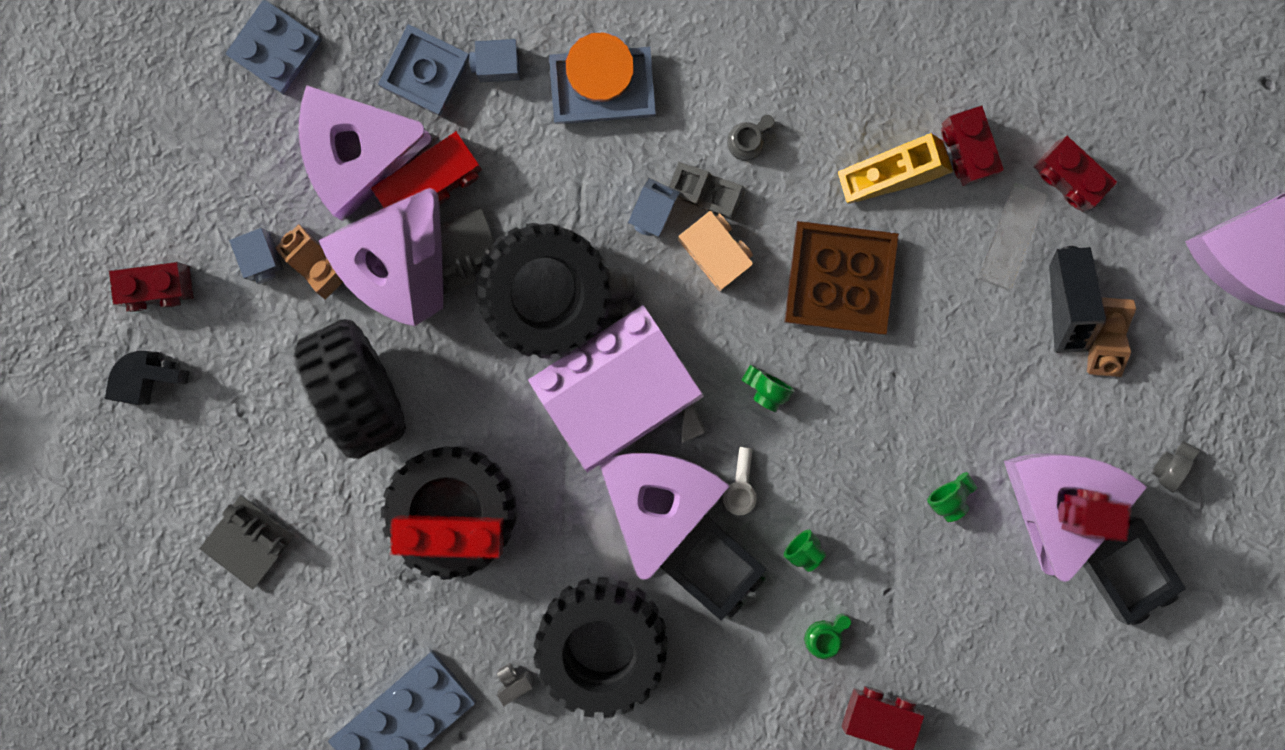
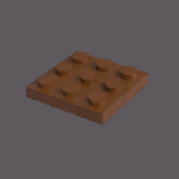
(841, 278)

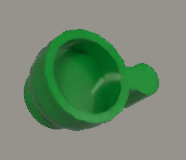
(770, 390)
(951, 498)
(805, 551)
(825, 638)

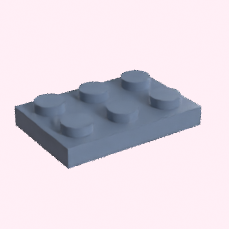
(634, 102)

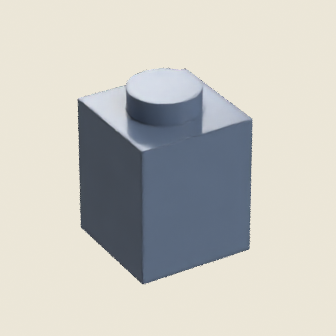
(495, 60)
(653, 208)
(256, 255)

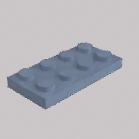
(409, 711)

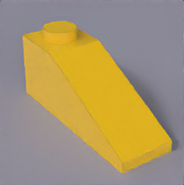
(896, 169)

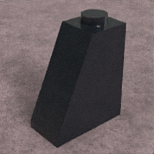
(1075, 299)

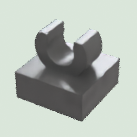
(513, 684)

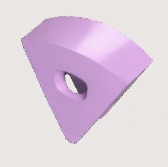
(353, 147)
(1247, 255)
(393, 258)
(1041, 486)
(658, 502)

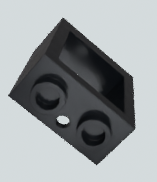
(1161, 597)
(733, 602)

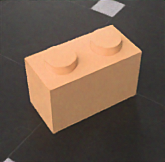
(716, 250)

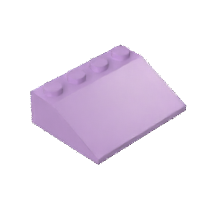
(615, 388)

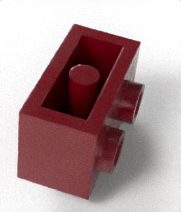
(971, 146)
(1074, 174)
(151, 285)
(1094, 515)
(882, 720)

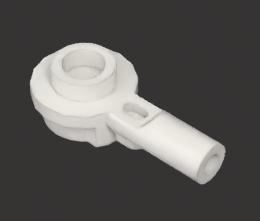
(740, 496)

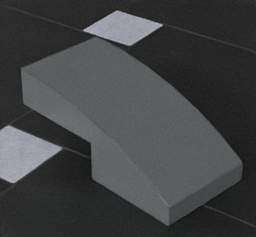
(707, 191)

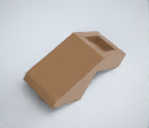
(309, 260)
(1111, 347)

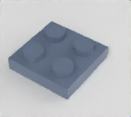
(273, 46)
(424, 70)

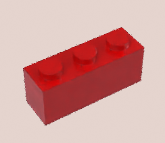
(438, 168)
(447, 536)

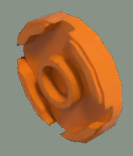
(599, 67)

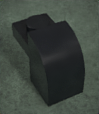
(134, 376)

